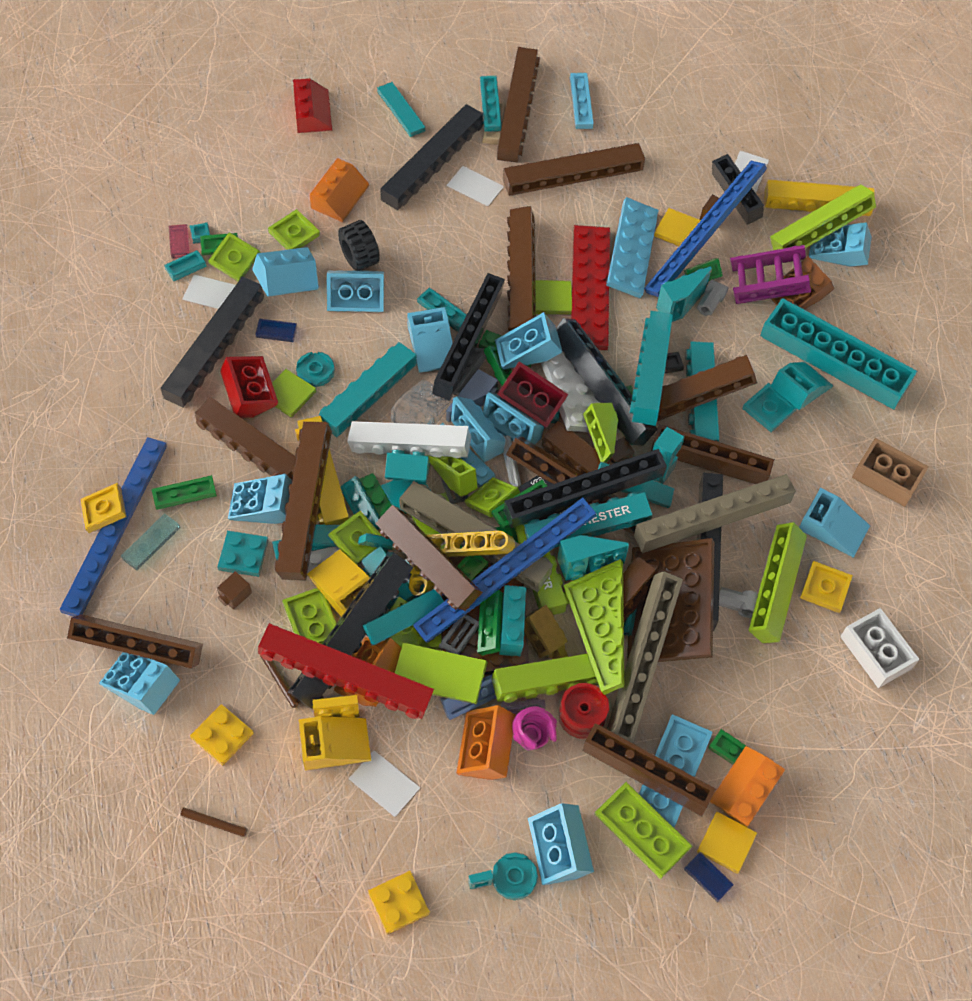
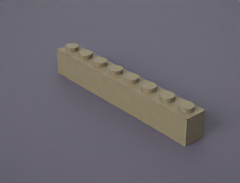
(714, 513)
(449, 518)
(644, 655)

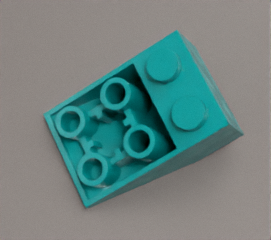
(681, 294)
(800, 384)
(407, 467)
(586, 554)

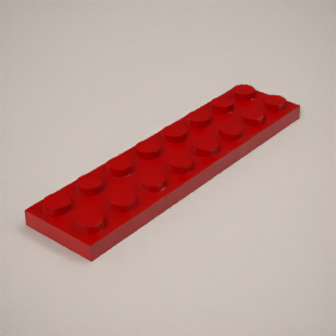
(589, 282)

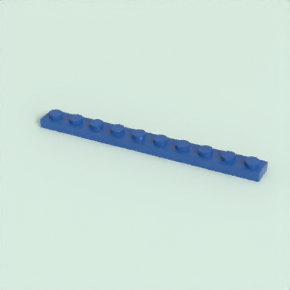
(706, 227)
(110, 535)
(509, 567)

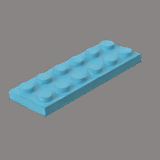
(632, 248)
(683, 748)

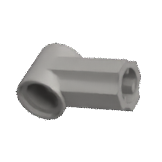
(713, 295)
(743, 602)

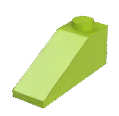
(602, 425)
(455, 473)

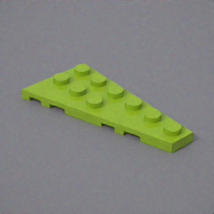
(600, 619)

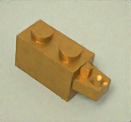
(545, 633)

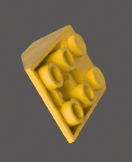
(338, 580)
(333, 741)

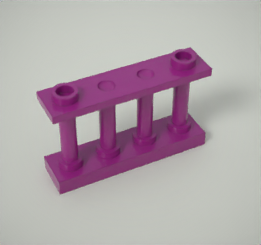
(771, 289)

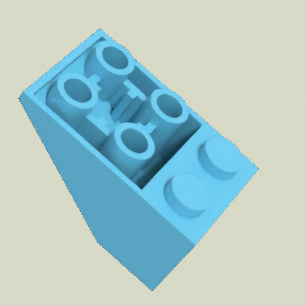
(844, 246)
(429, 337)
(260, 500)
(834, 523)
(140, 681)

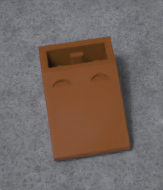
(819, 285)

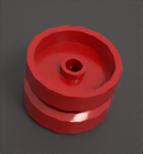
(582, 708)

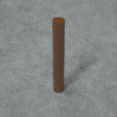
(281, 682)
(214, 822)

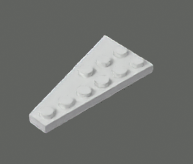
(562, 374)

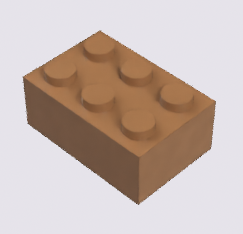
(890, 472)

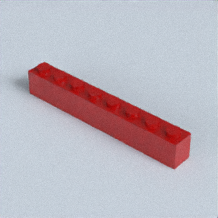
(345, 671)

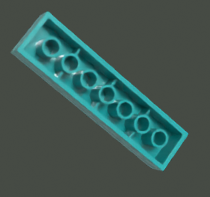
(838, 353)

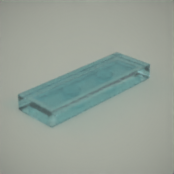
(150, 542)

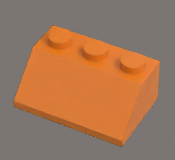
(338, 190)
(383, 654)
(486, 743)
(747, 785)

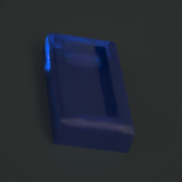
(276, 330)
(708, 877)

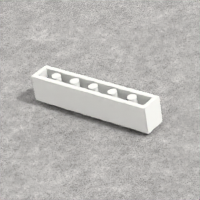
(425, 438)

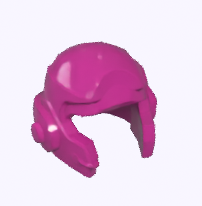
(534, 727)

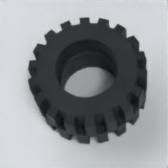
(359, 245)

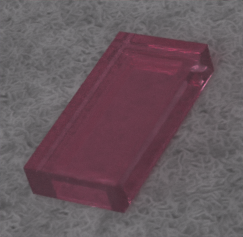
(179, 240)

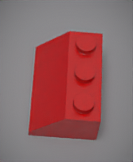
(311, 106)
(248, 385)

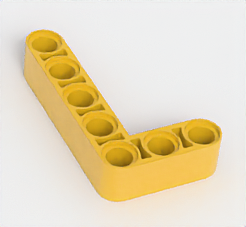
(471, 548)

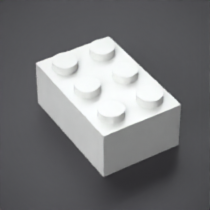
(879, 647)

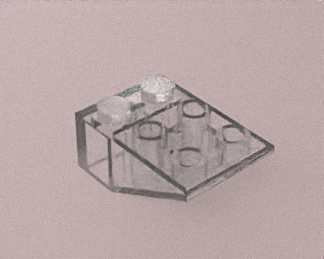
(420, 406)

